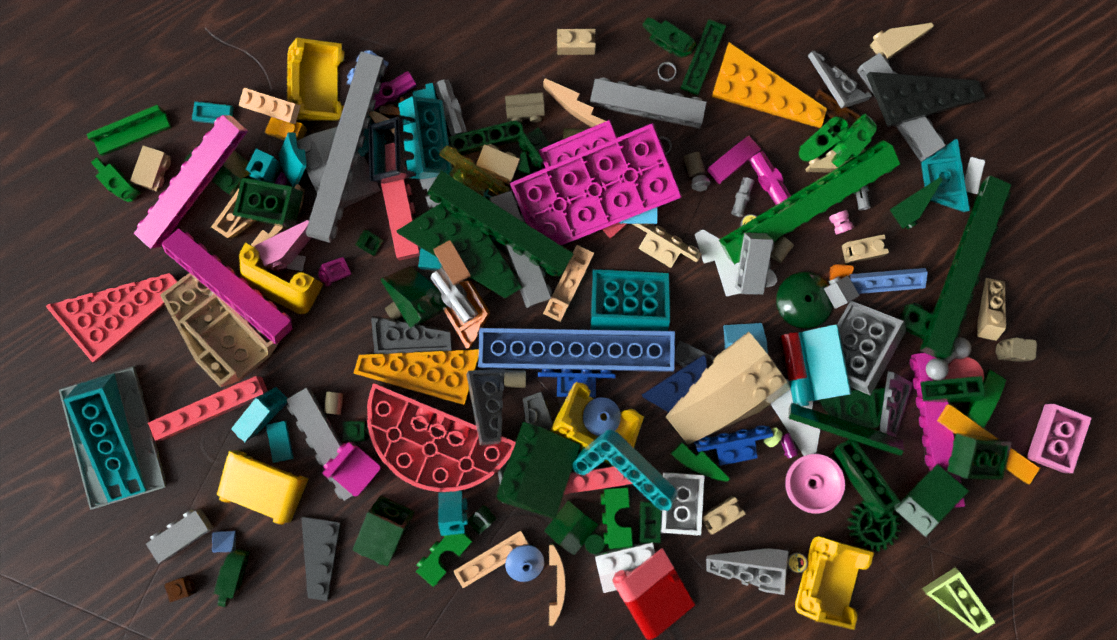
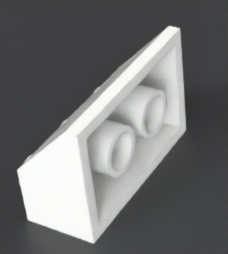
(621, 559)

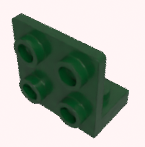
(532, 143)

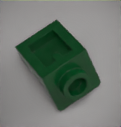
(355, 431)

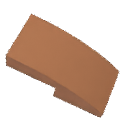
(451, 262)

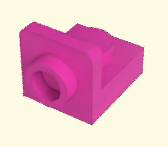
(333, 271)

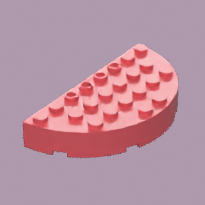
(430, 445)

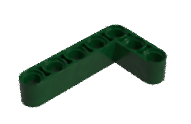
(485, 134)

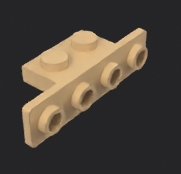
(664, 246)

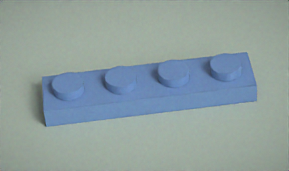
(889, 280)

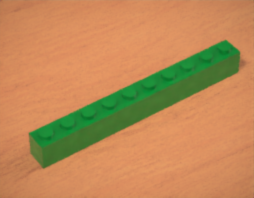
(815, 197)

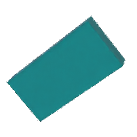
(210, 112)
(279, 441)

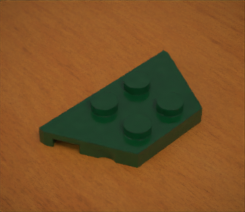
(857, 407)

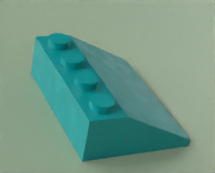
(630, 301)

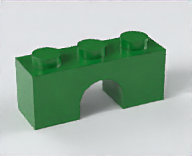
(616, 535)
(431, 568)

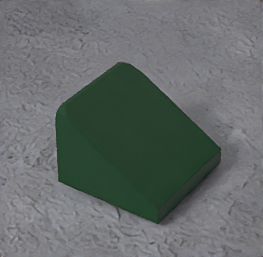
(523, 167)
(369, 242)
(481, 519)

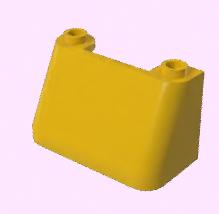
(314, 78)
(296, 295)
(570, 420)
(260, 487)
(830, 582)

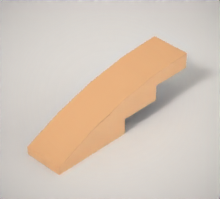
(569, 100)

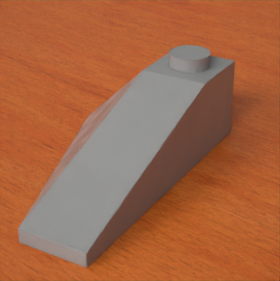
(758, 567)

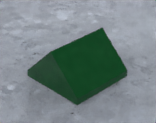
(570, 528)

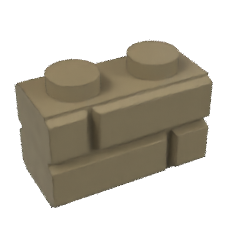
(525, 107)
(1016, 350)

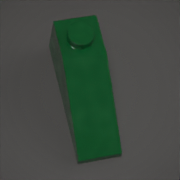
(912, 208)
(953, 390)

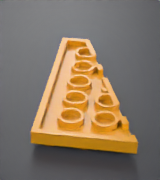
(757, 87)
(430, 373)

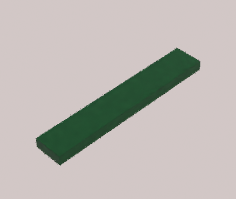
(846, 429)

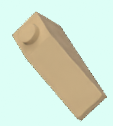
(897, 39)

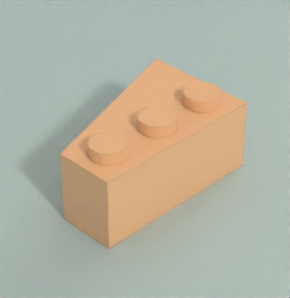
(231, 225)

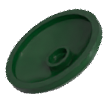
(792, 303)

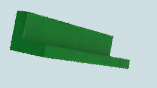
(130, 130)

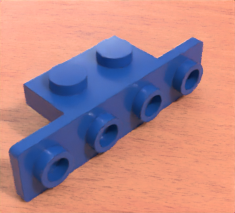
(567, 378)
(735, 446)

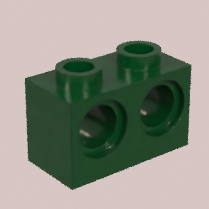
(918, 327)
(649, 522)

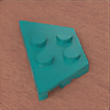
(947, 165)

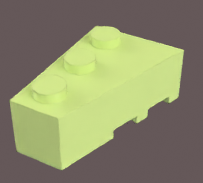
(958, 597)

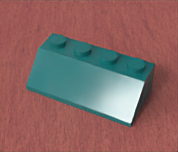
(429, 136)

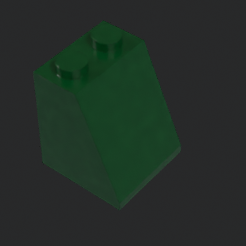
(383, 530)

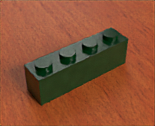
(865, 478)

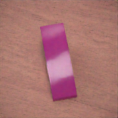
(733, 159)

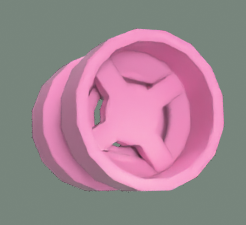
(841, 217)

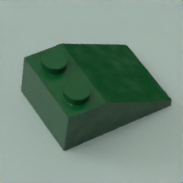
(268, 203)
(414, 296)
(979, 457)
(931, 500)

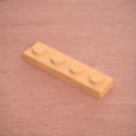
(269, 105)
(488, 560)

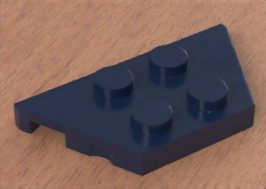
(676, 386)

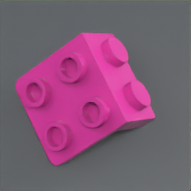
(352, 468)

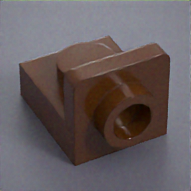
(390, 110)
(179, 588)

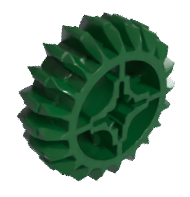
(878, 532)

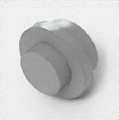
(700, 183)

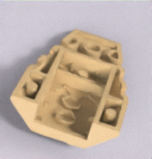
(215, 332)
(731, 390)

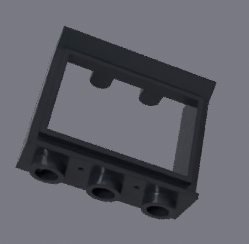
(377, 164)

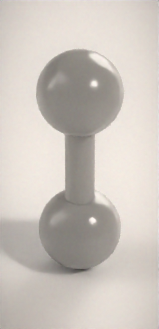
(938, 368)

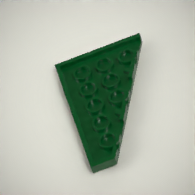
(471, 244)

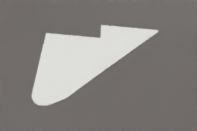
(712, 250)
(805, 436)

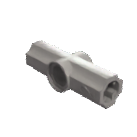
(451, 107)
(454, 296)

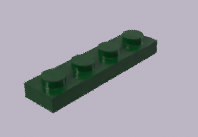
(703, 57)

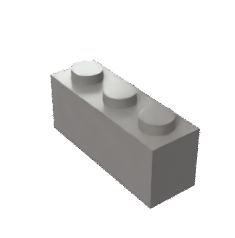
(754, 263)
(179, 535)

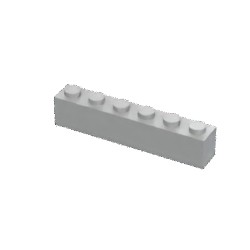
(648, 103)
(917, 132)
(527, 274)
(318, 430)

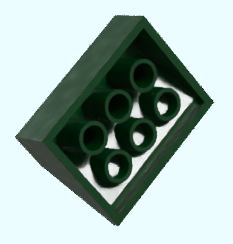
(538, 471)

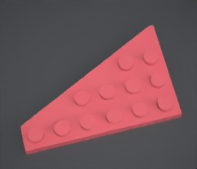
(108, 316)

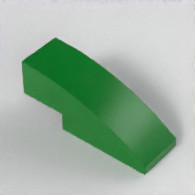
(982, 410)
(699, 463)

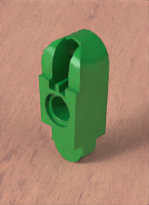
(854, 140)
(812, 149)
(115, 181)

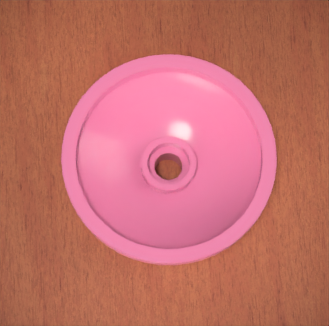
(828, 483)

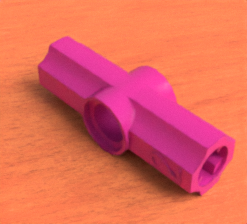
(398, 85)
(769, 177)

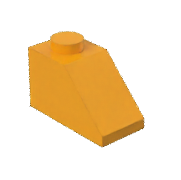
(280, 128)

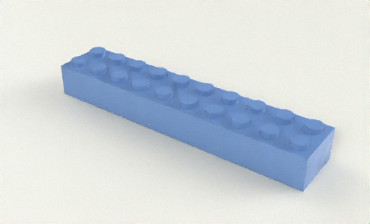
(576, 349)

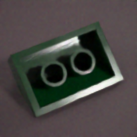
(230, 173)

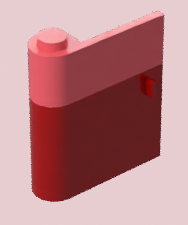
(653, 594)

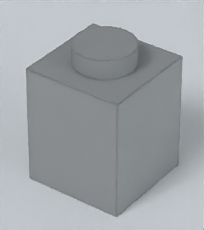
(841, 291)

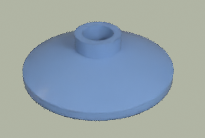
(592, 415)
(521, 556)

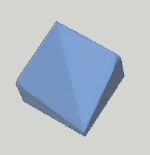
(223, 541)

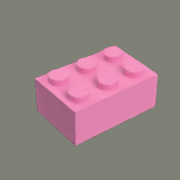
(1058, 438)

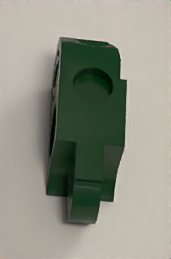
(669, 37)
(231, 576)

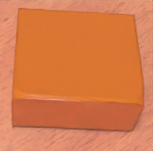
(840, 270)

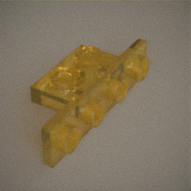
(470, 174)

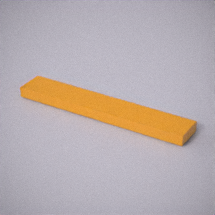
(959, 423)

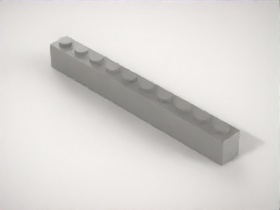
(345, 147)

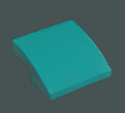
(292, 159)

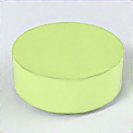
(771, 442)

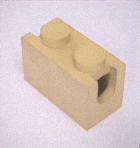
(575, 41)
(497, 163)
(150, 169)
(864, 249)
(722, 515)

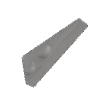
(839, 84)

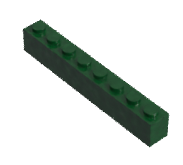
(499, 223)

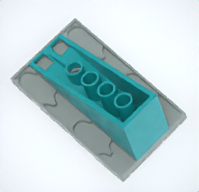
(112, 437)

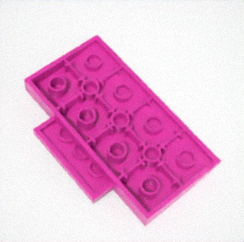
(595, 182)

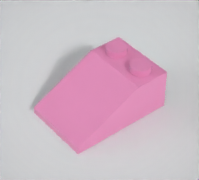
(284, 247)

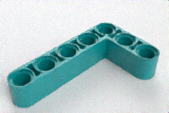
(630, 464)

